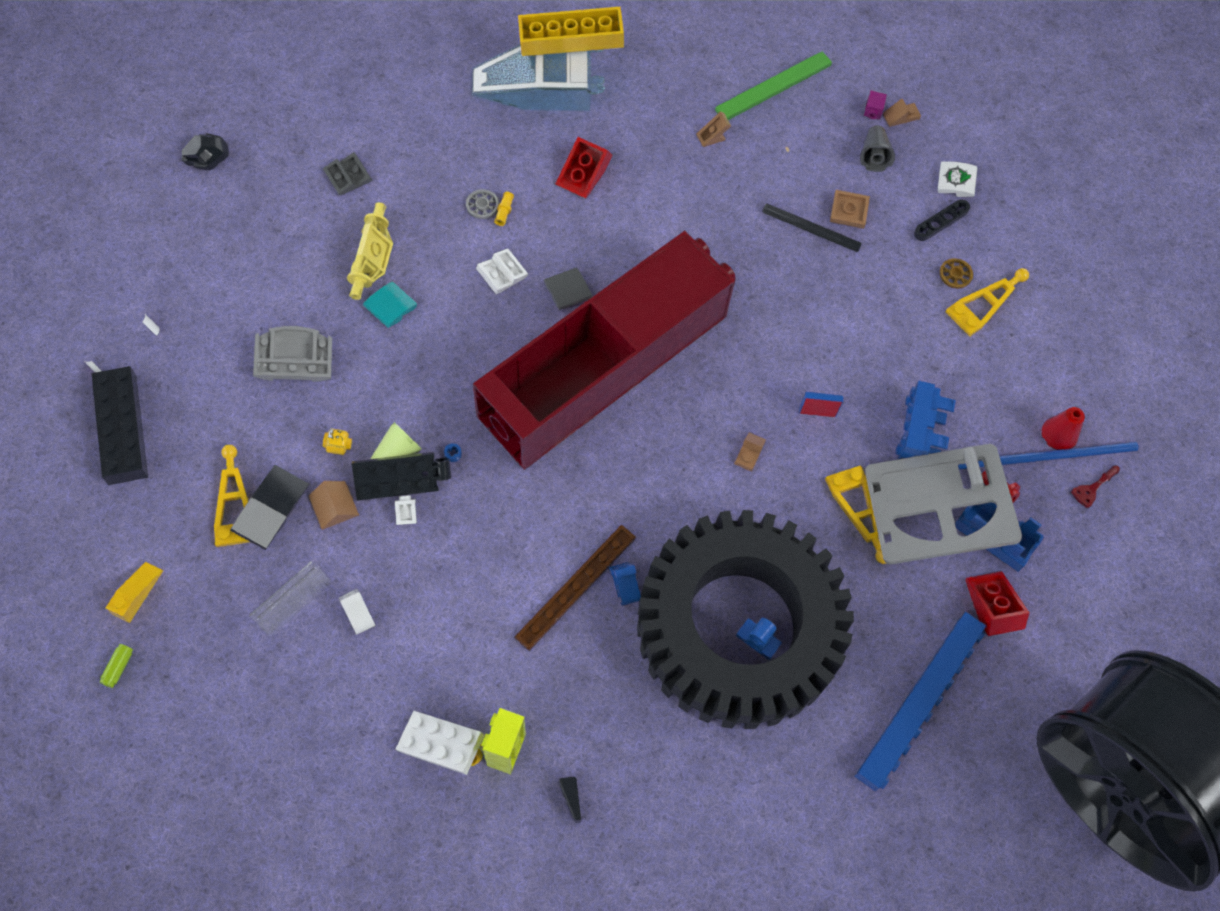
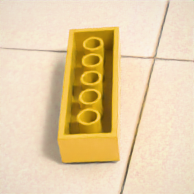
(571, 31)

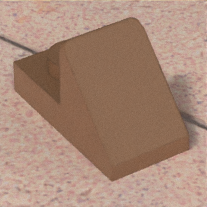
(901, 113)
(714, 130)
(750, 451)

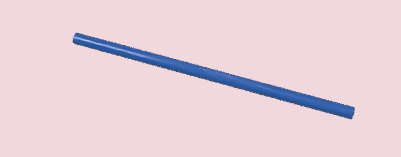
(1063, 454)

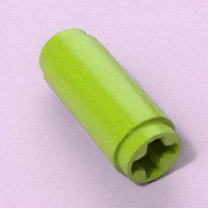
(116, 665)

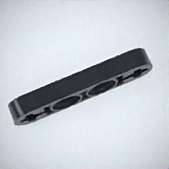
(941, 220)

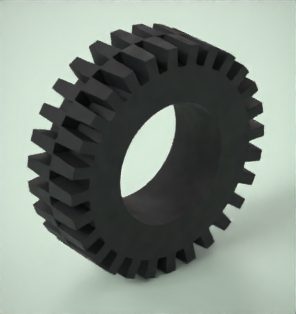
(785, 564)

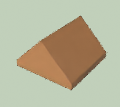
(332, 503)

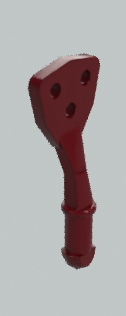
(1091, 489)

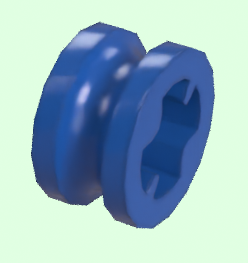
(449, 448)

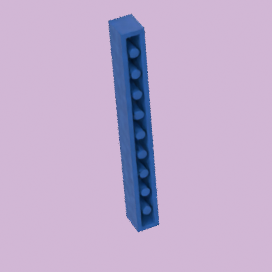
(919, 702)

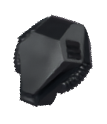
(205, 151)

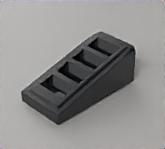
(570, 792)

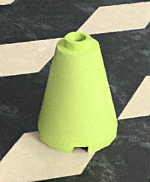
(395, 443)

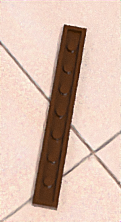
(574, 588)

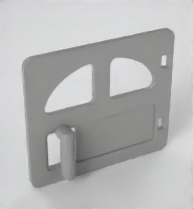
(935, 485)

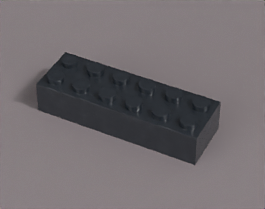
(119, 425)

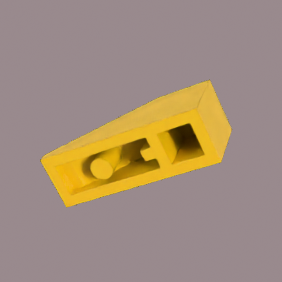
(133, 592)

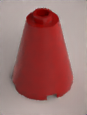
(1063, 429)

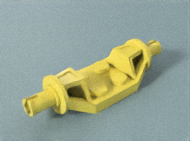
(372, 252)

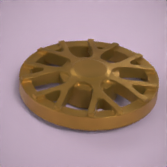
(956, 273)

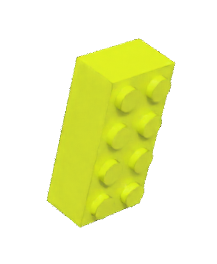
(504, 741)

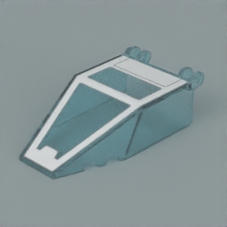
(538, 81)

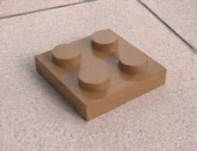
(849, 209)

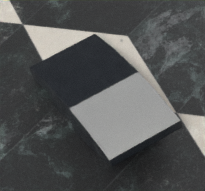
(269, 507)

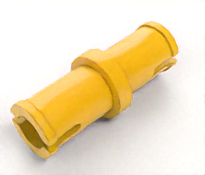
(504, 209)

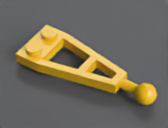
(967, 319)
(847, 481)
(222, 533)

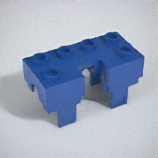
(921, 415)
(1015, 555)

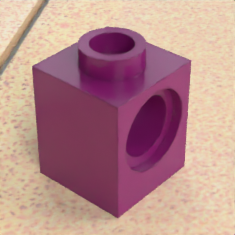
(875, 105)

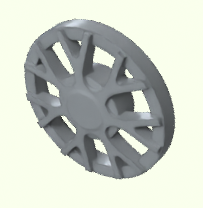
(482, 204)

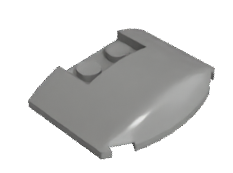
(292, 354)

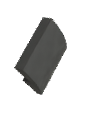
(347, 174)
(568, 288)

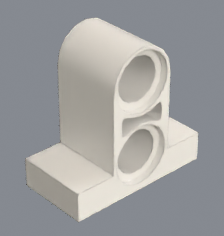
(357, 611)

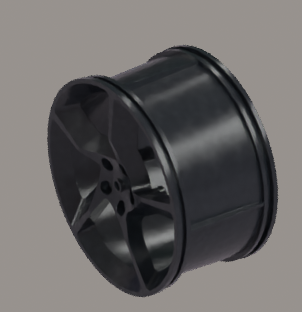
(1144, 766)

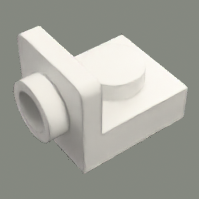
(405, 510)

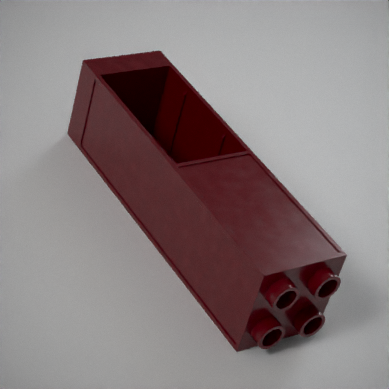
(603, 348)

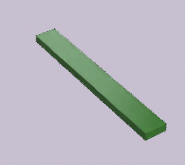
(774, 85)

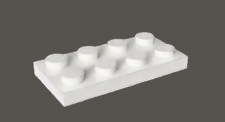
(440, 742)

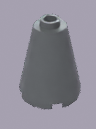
(877, 150)

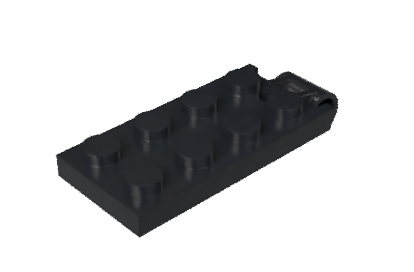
(399, 475)

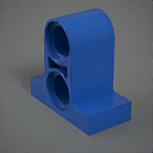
(625, 583)
(760, 637)

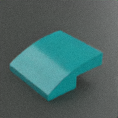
(390, 304)

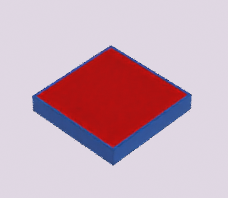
(821, 404)

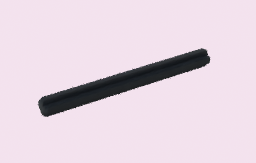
(812, 227)

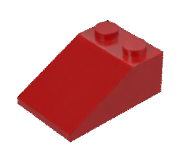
(583, 167)
(997, 603)

